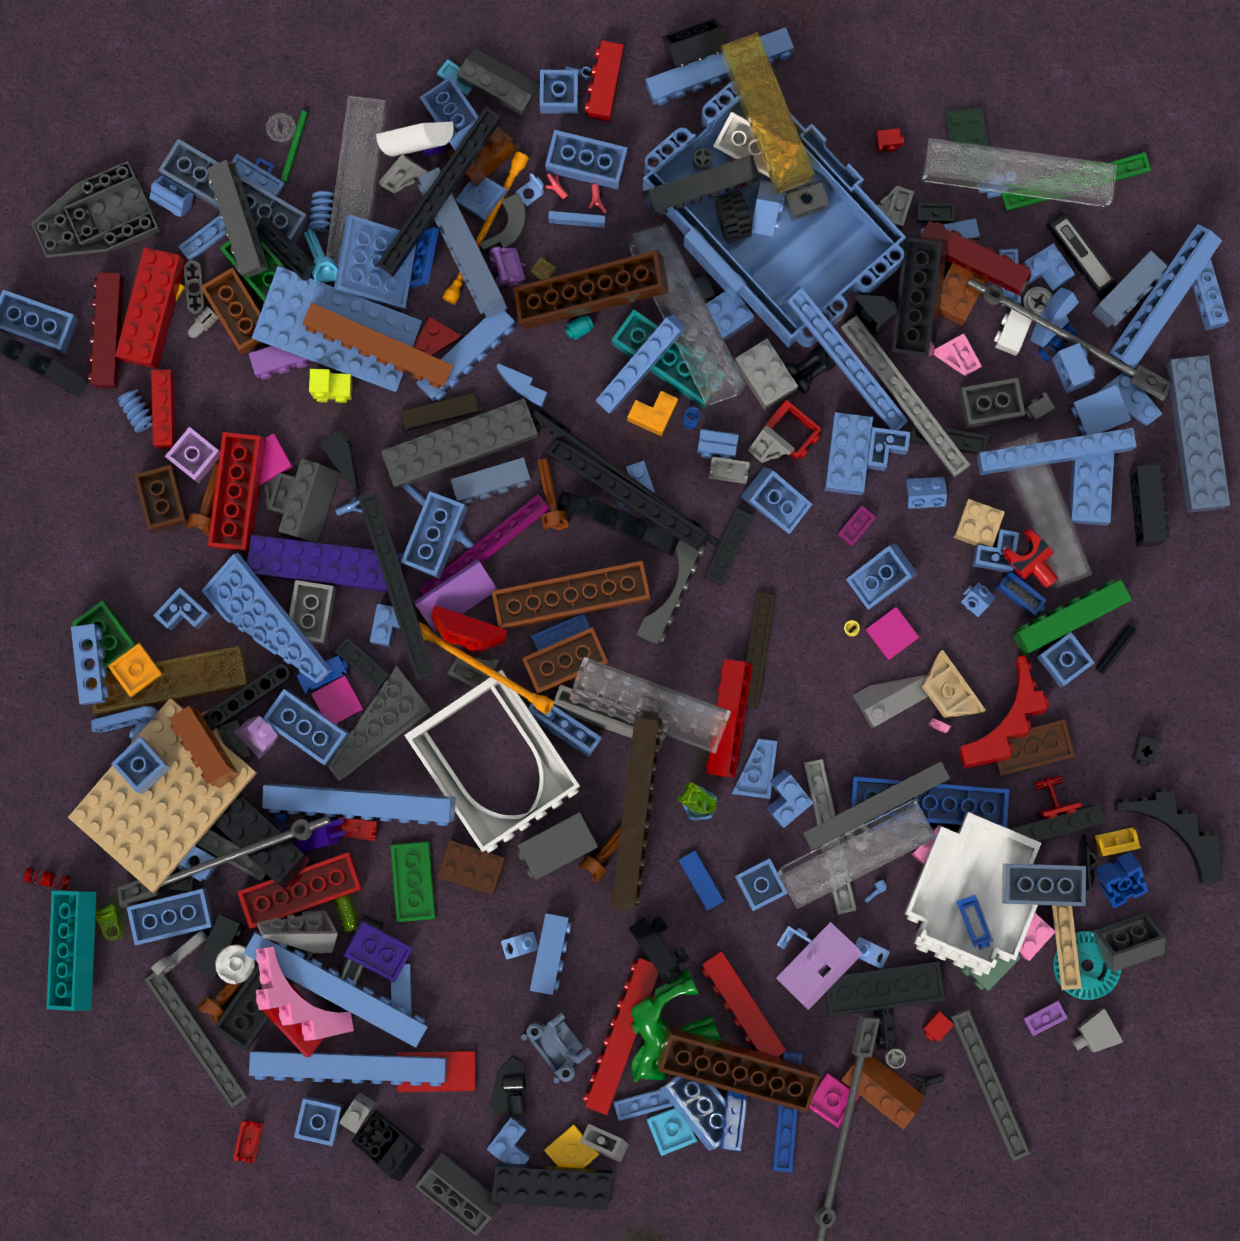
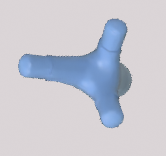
(351, 506)

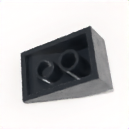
(339, 451)

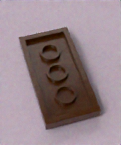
(1040, 747)

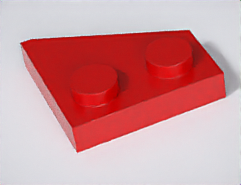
(435, 337)

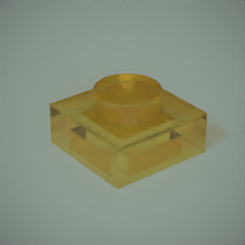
(542, 269)

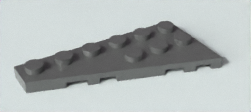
(386, 718)

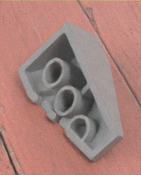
(888, 699)
(309, 931)

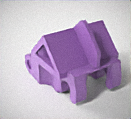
(508, 266)

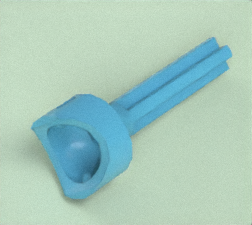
(325, 266)

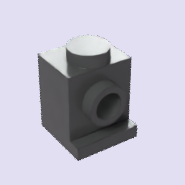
(1039, 408)

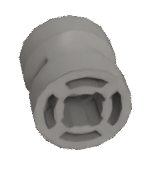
(898, 1058)

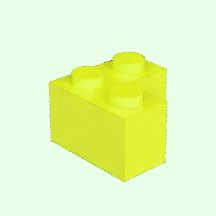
(326, 386)

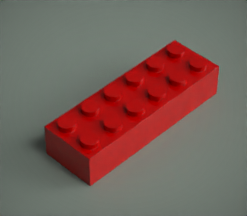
(150, 308)
(236, 491)
(308, 889)

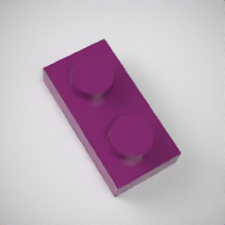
(856, 526)

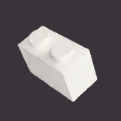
(1013, 332)

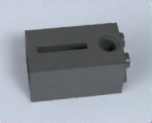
(556, 846)

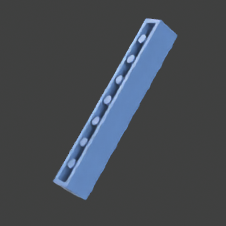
(710, 70)
(1166, 296)
(1056, 451)

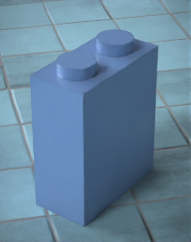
(1100, 411)

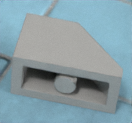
(604, 1142)

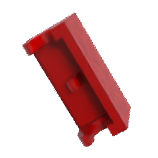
(359, 829)
(248, 1141)

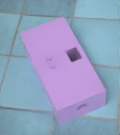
(819, 966)

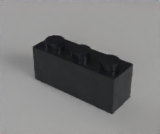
(222, 935)

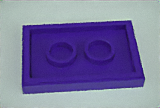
(377, 951)

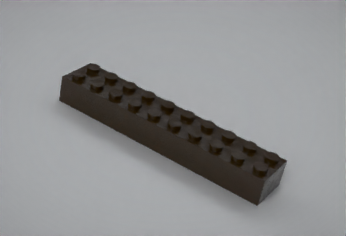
(635, 815)

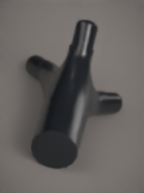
(927, 1081)

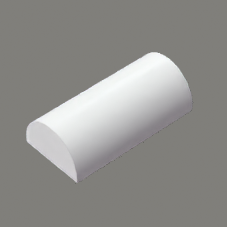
(415, 138)
(738, 141)

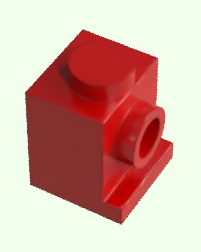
(889, 140)

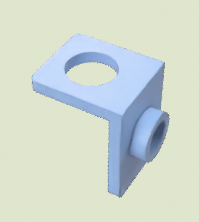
(534, 184)
(789, 933)
(521, 945)
(871, 952)

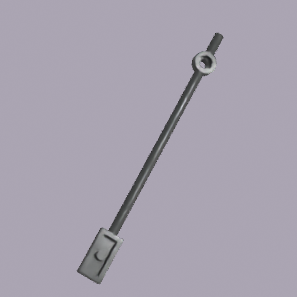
(1140, 375)
(136, 891)
(862, 1048)

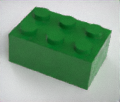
(115, 636)

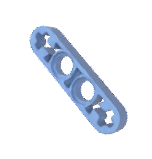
(123, 719)

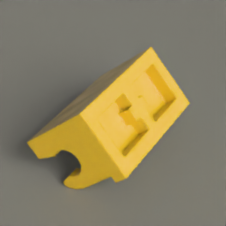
(1117, 842)

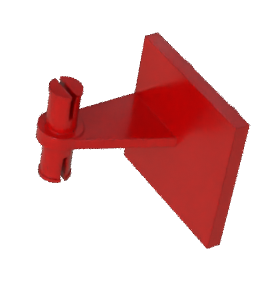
(1052, 812)

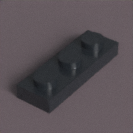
(362, 663)

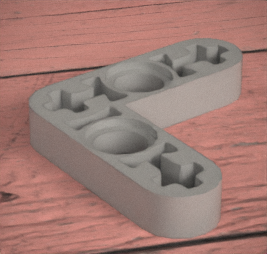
(168, 963)

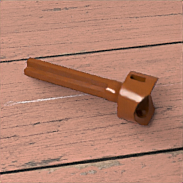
(553, 517)
(202, 519)
(595, 865)
(214, 1006)

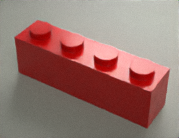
(605, 80)
(163, 409)

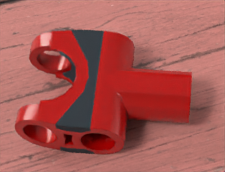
(1033, 560)

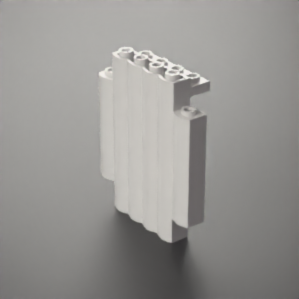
(963, 867)

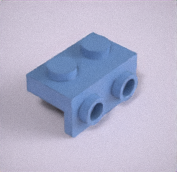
(926, 492)

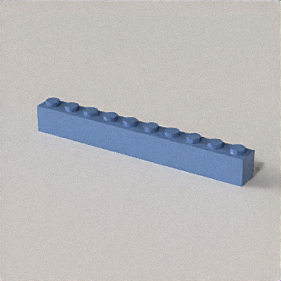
(359, 803)
(341, 991)
(348, 1066)

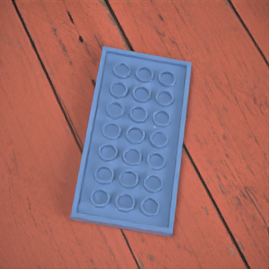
(285, 311)

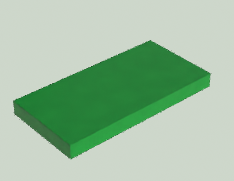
(413, 881)

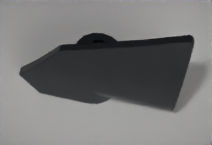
(1084, 860)
(509, 1089)

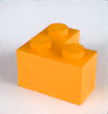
(654, 418)

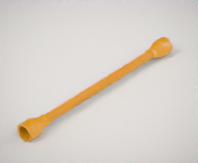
(518, 163)
(541, 702)

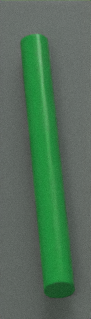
(294, 146)

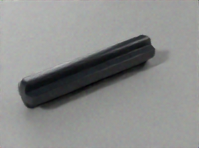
(1116, 649)

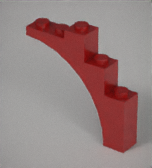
(1026, 703)

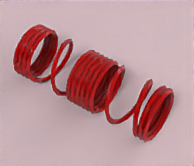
(46, 878)

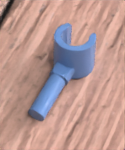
(580, 71)
(881, 887)

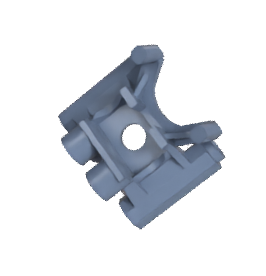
(557, 1046)

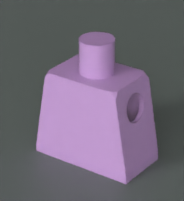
(257, 735)

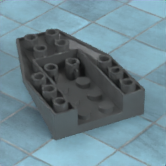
(97, 216)

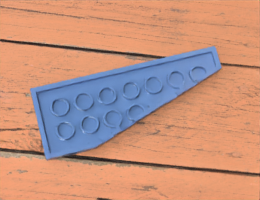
(251, 607)

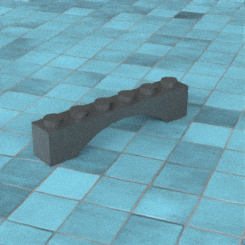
(654, 624)

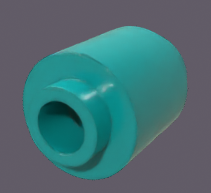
(579, 327)

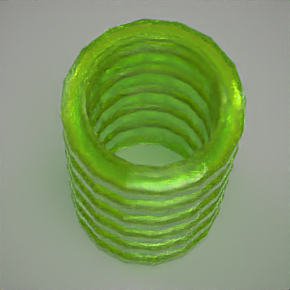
(346, 913)

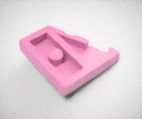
(959, 355)

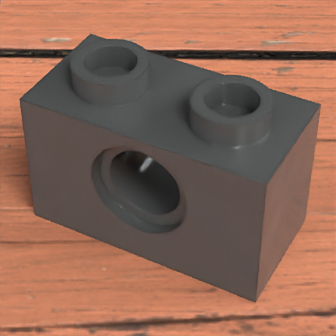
(799, 209)

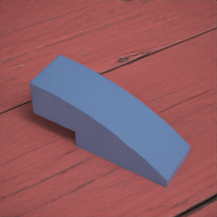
(1055, 312)
(523, 386)

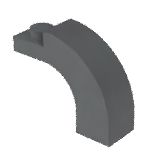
(515, 227)

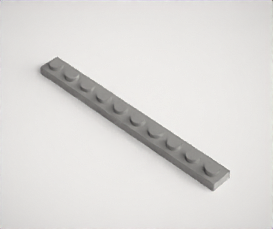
(905, 396)

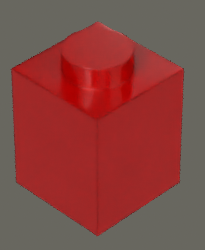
(937, 1026)

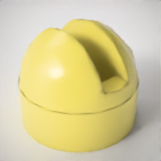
(849, 625)

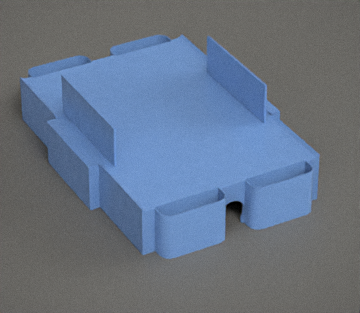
(818, 252)

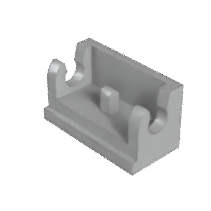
(729, 470)

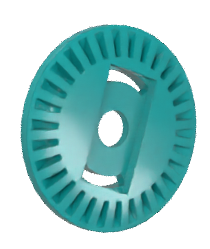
(1091, 987)

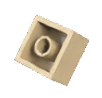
(978, 524)

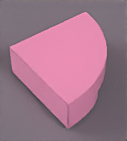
(938, 725)

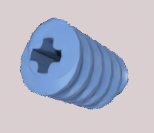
(320, 211)
(135, 410)

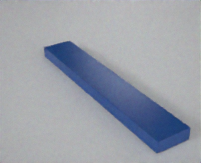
(786, 1129)

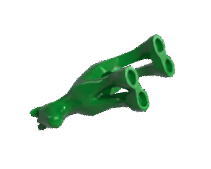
(653, 1027)

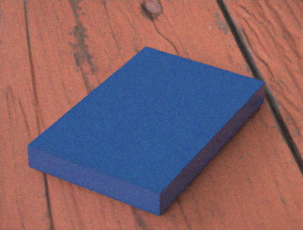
(424, 258)

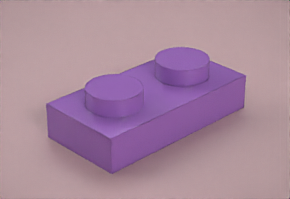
(1045, 1018)

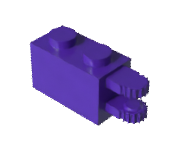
(323, 836)

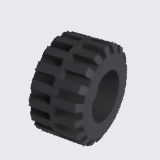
(733, 216)

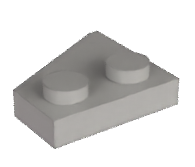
(402, 174)
(896, 205)
(769, 445)

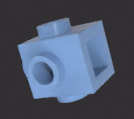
(977, 599)

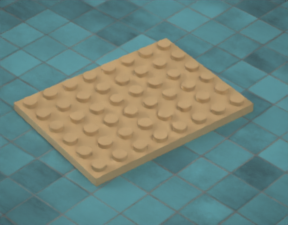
(160, 827)

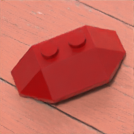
(466, 630)

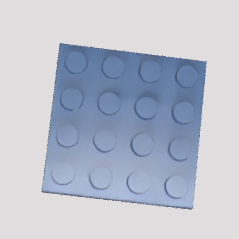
(358, 271)

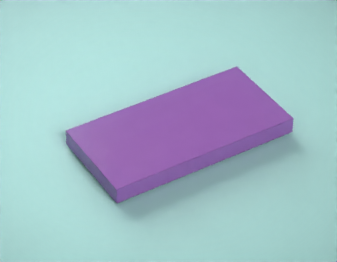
(458, 592)

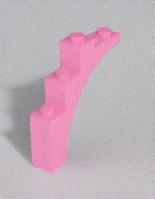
(292, 1008)

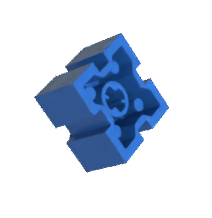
(1121, 879)

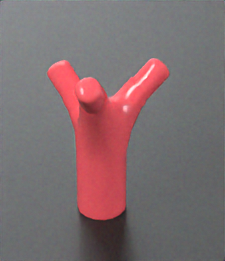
(556, 186)
(596, 198)

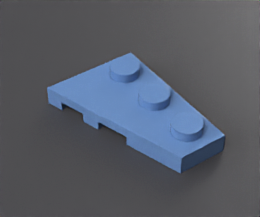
(1135, 399)
(758, 771)

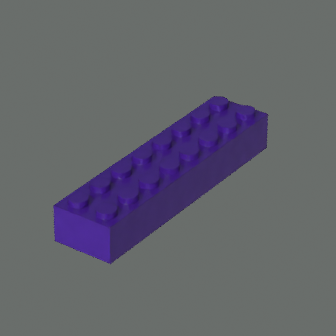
(316, 563)

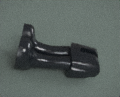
(824, 364)

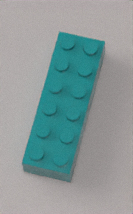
(669, 368)
(71, 950)

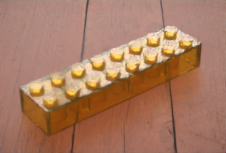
(767, 113)
(180, 679)

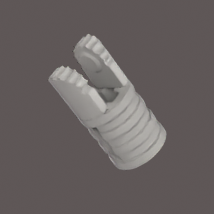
(197, 328)

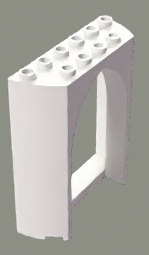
(484, 825)

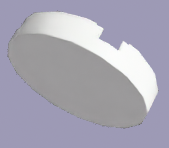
(233, 964)

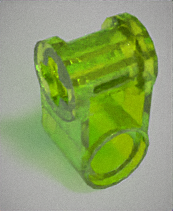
(694, 797)
(108, 921)

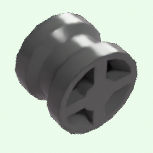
(702, 155)

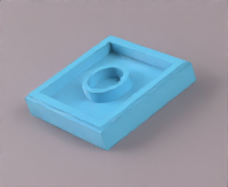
(670, 1131)

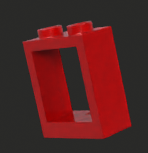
(814, 437)

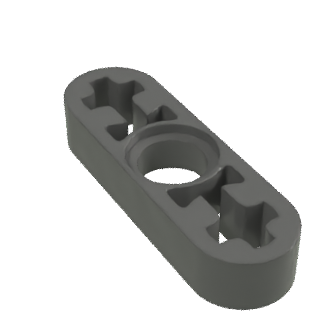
(198, 273)

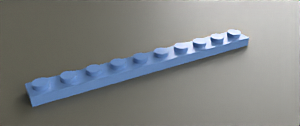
(845, 359)

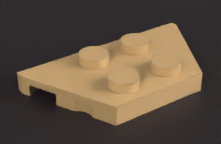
(950, 690)

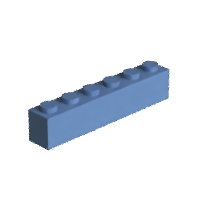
(470, 350)
(641, 363)

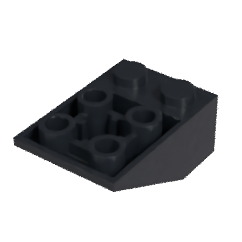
(387, 1146)

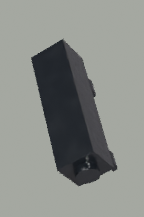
(656, 951)

